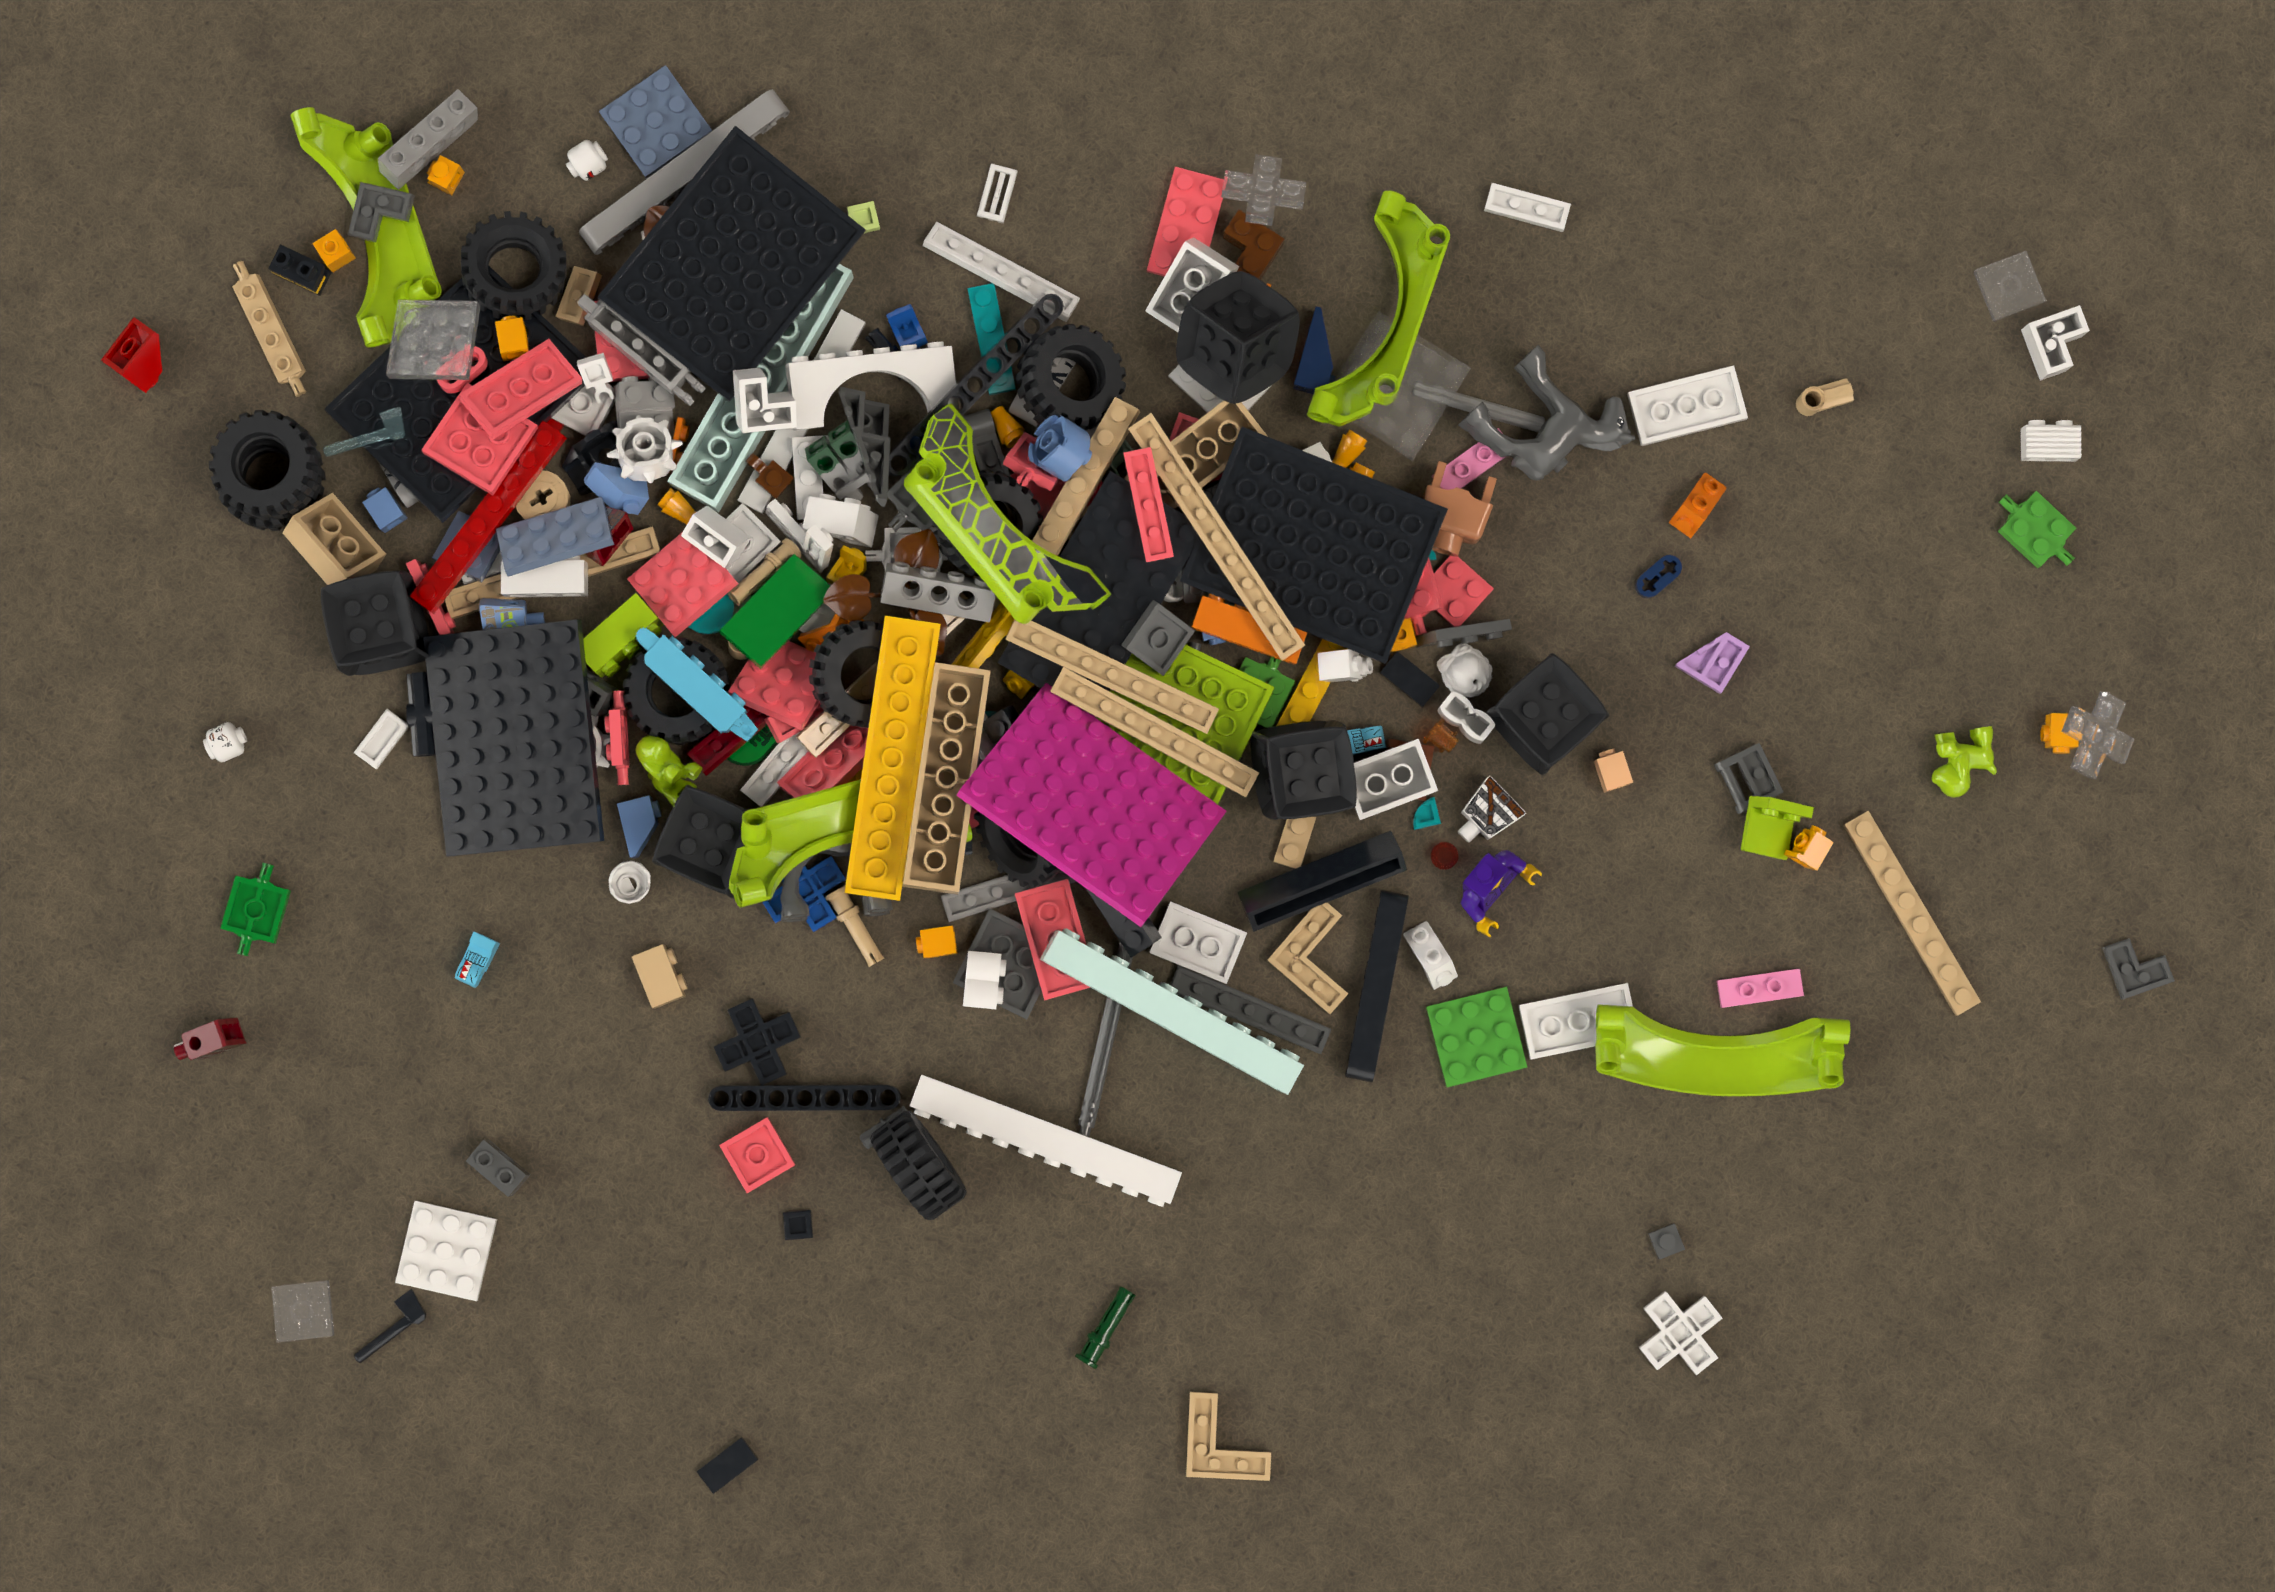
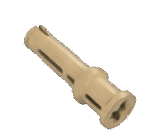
(764, 572)
(848, 914)

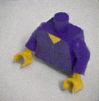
(1489, 881)

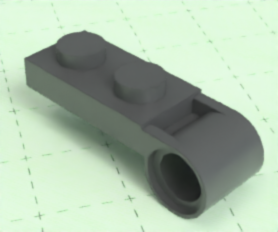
(985, 442)

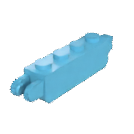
(695, 686)

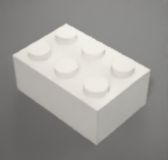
(1190, 272)
(1392, 779)

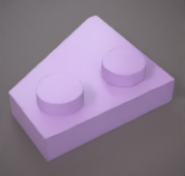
(1715, 662)

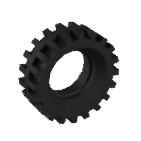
(513, 233)
(1012, 855)

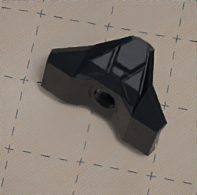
(586, 453)

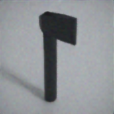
(413, 1313)

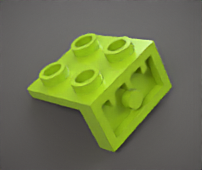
(1771, 825)

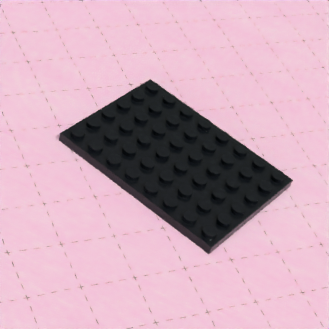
(731, 262)
(425, 405)
(1323, 541)
(514, 738)

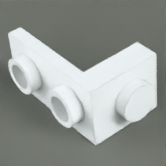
(1431, 955)

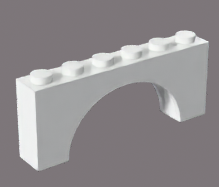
(814, 381)

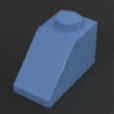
(615, 490)
(638, 822)

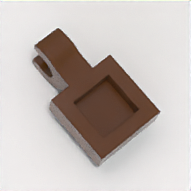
(771, 477)

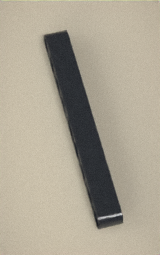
(980, 372)

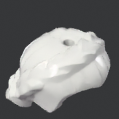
(1462, 668)

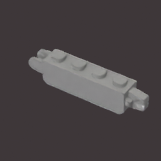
(639, 349)

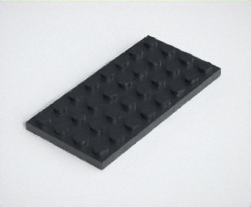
(1113, 549)

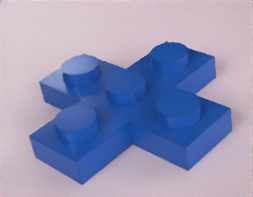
(812, 886)

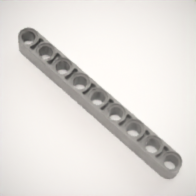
(675, 176)

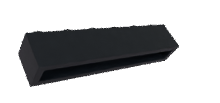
(1322, 881)

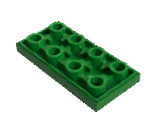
(776, 611)

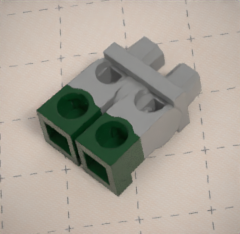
(842, 475)

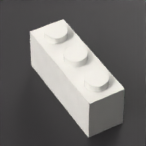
(557, 579)

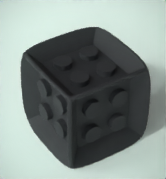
(1237, 337)
(374, 623)
(1547, 714)
(1304, 769)
(701, 839)

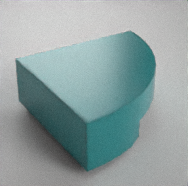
(1426, 815)

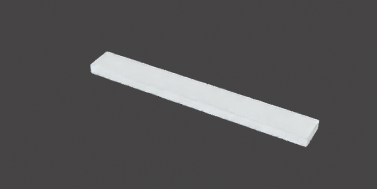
(838, 341)

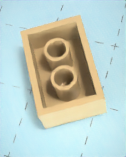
(333, 541)

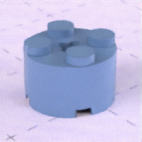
(1060, 447)

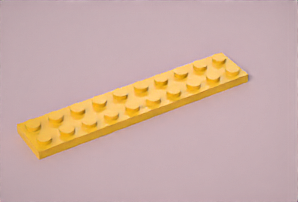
(892, 758)

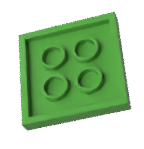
(1476, 1037)

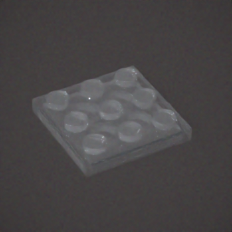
(433, 339)

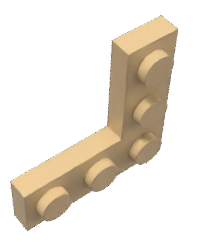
(1293, 963)
(1208, 1462)

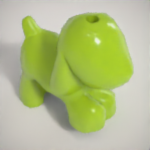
(665, 767)
(1955, 775)

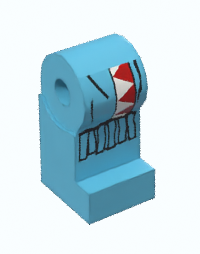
(1366, 739)
(476, 959)

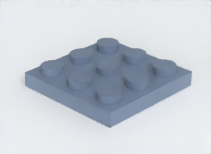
(655, 121)

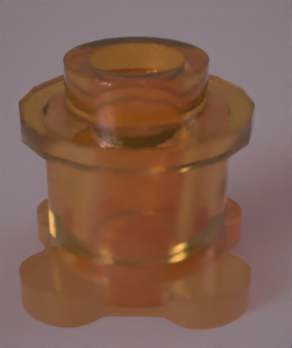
(1442, 737)

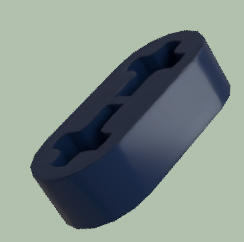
(1654, 571)

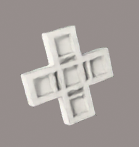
(1680, 1333)

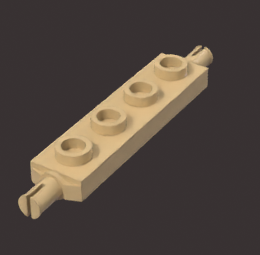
(269, 328)

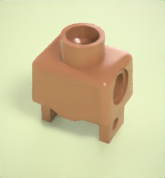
(1465, 514)

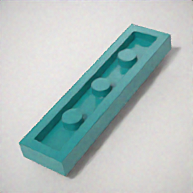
(989, 331)

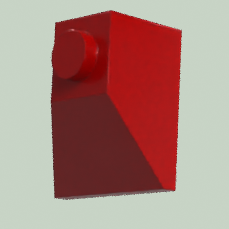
(136, 355)

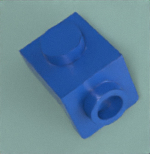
(906, 326)

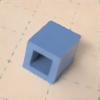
(384, 509)

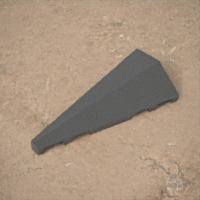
(870, 429)

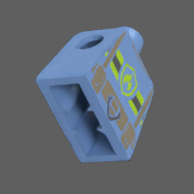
(506, 613)

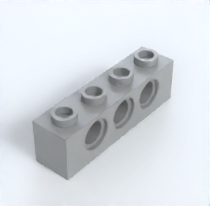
(428, 139)
(922, 598)

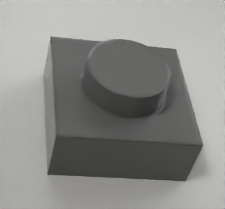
(1666, 1241)

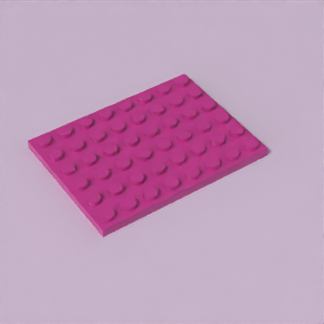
(1092, 804)

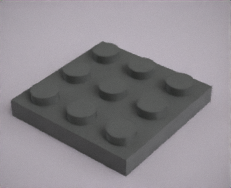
(1009, 939)

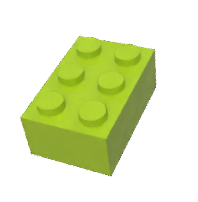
(617, 637)

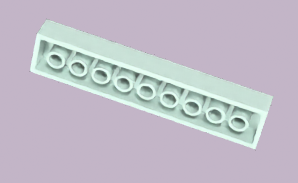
(718, 446)
(1172, 1012)

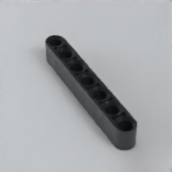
(1377, 986)
(791, 1098)

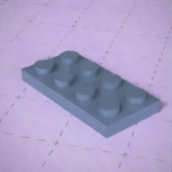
(554, 536)

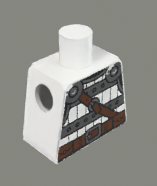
(1489, 811)

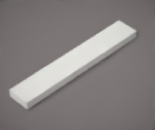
(997, 269)

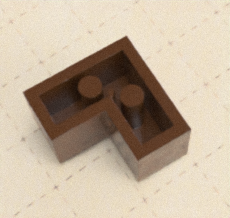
(1256, 241)

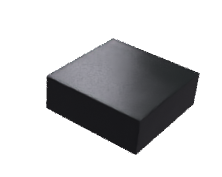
(798, 1225)

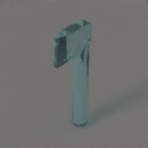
(393, 429)

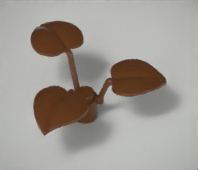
(851, 597)

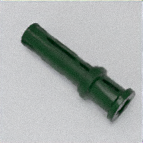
(1099, 1339)

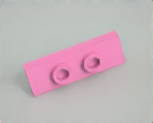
(1469, 466)
(1760, 988)

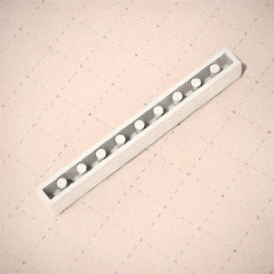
(1045, 1139)

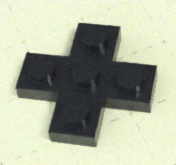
(757, 1042)

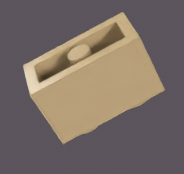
(659, 975)

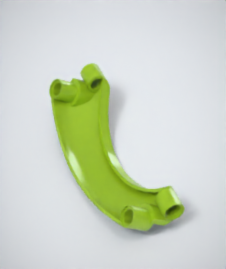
(1762, 1064)

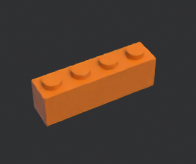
(1236, 626)

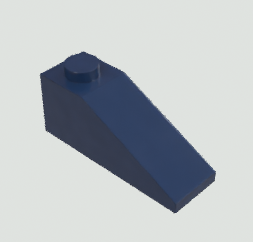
(1316, 359)

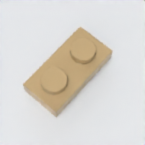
(580, 283)
(1294, 842)

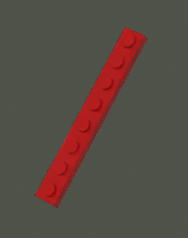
(486, 518)

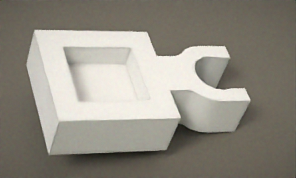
(596, 374)

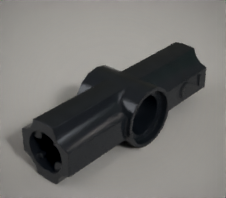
(420, 715)

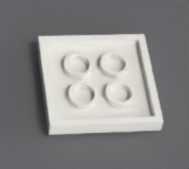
(446, 1250)

